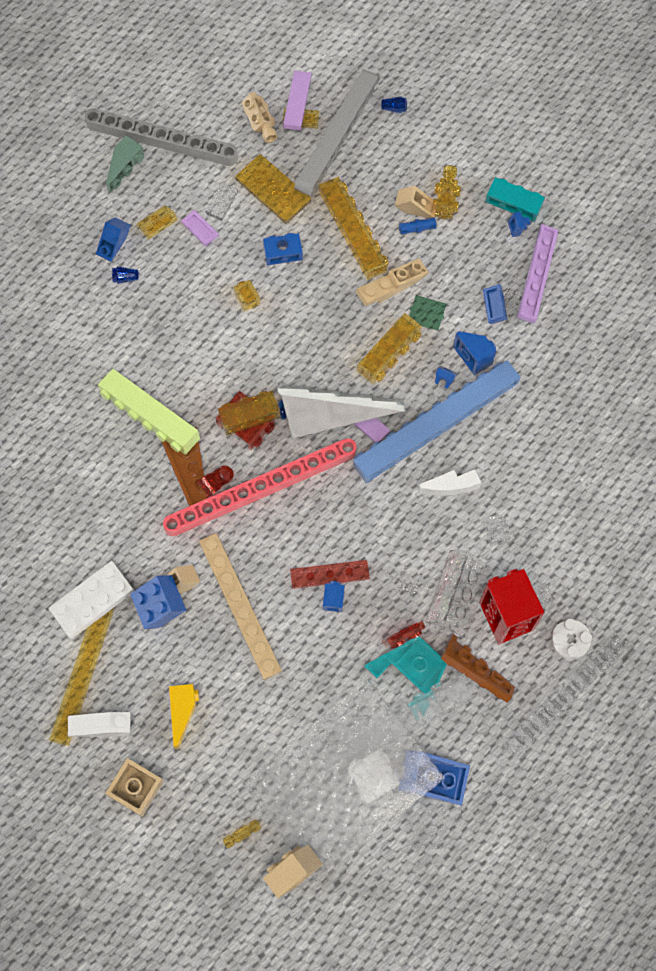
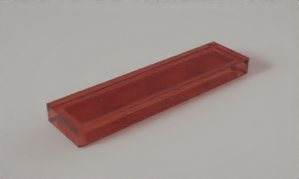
(323, 574)

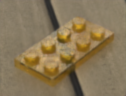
(272, 189)

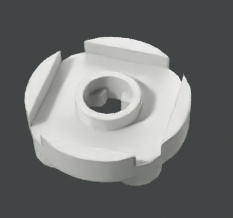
(582, 638)

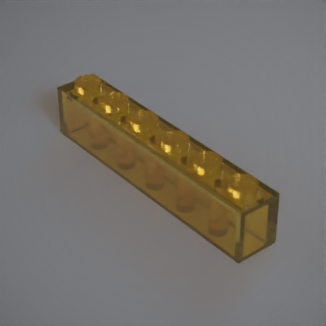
(353, 228)

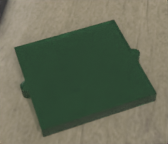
(427, 312)

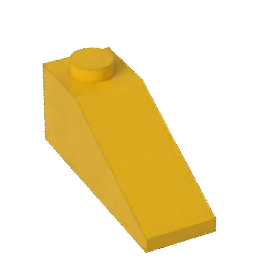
(182, 704)

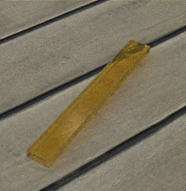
(80, 677)

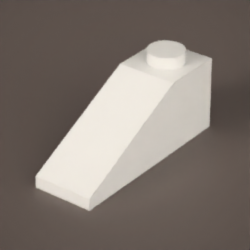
(99, 724)

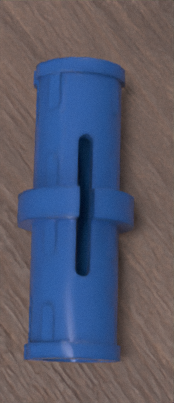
(417, 226)

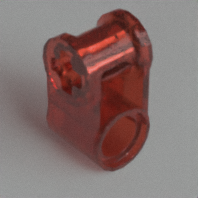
(214, 482)

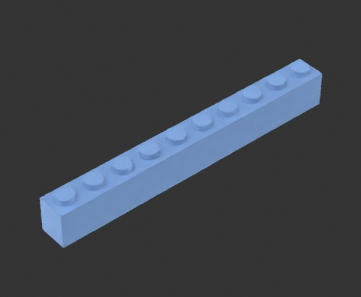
(436, 421)

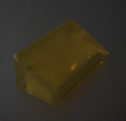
(157, 222)

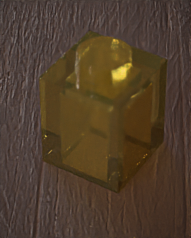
(246, 295)

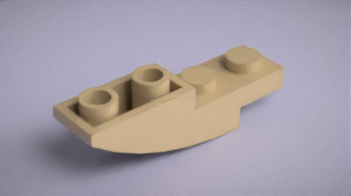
(393, 283)

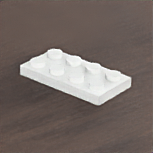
(91, 600)

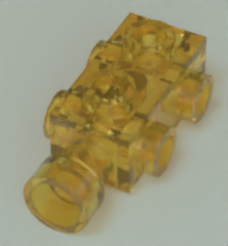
(447, 191)

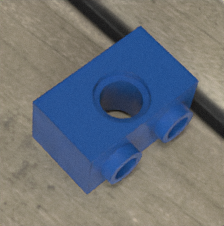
(276, 256)

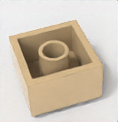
(134, 787)
(292, 870)

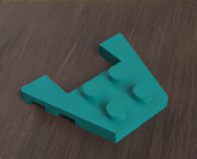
(415, 661)

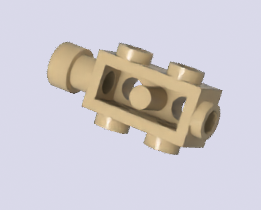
(259, 116)

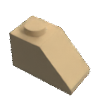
(415, 202)
(184, 577)

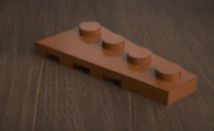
(188, 471)
(476, 669)

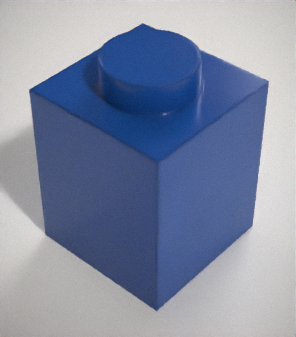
(333, 596)

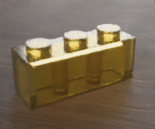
(248, 412)

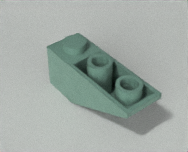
(124, 158)

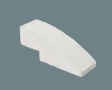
(451, 484)

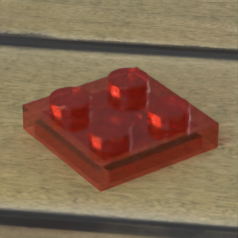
(409, 632)

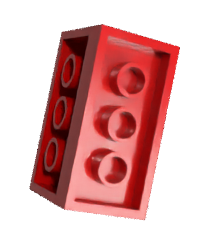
(511, 606)

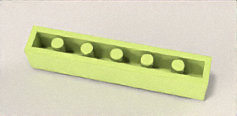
(149, 412)

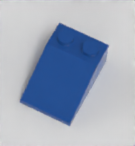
(454, 785)

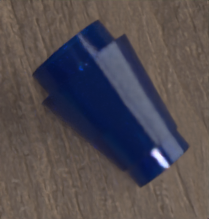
(394, 104)
(123, 275)

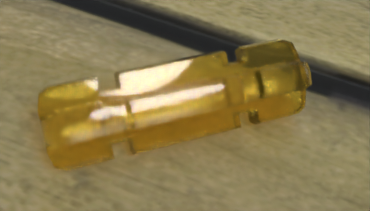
(241, 833)

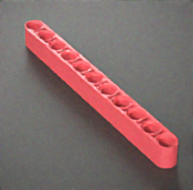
(250, 487)

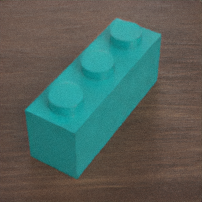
(514, 198)

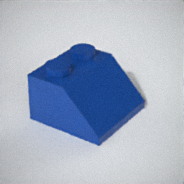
(474, 350)

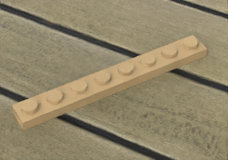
(240, 606)

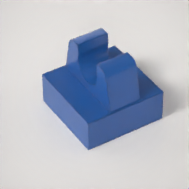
(518, 224)
(446, 374)

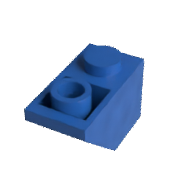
(112, 238)

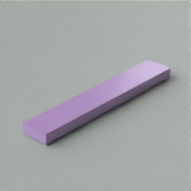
(537, 274)

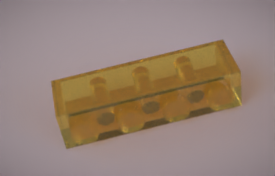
(389, 348)

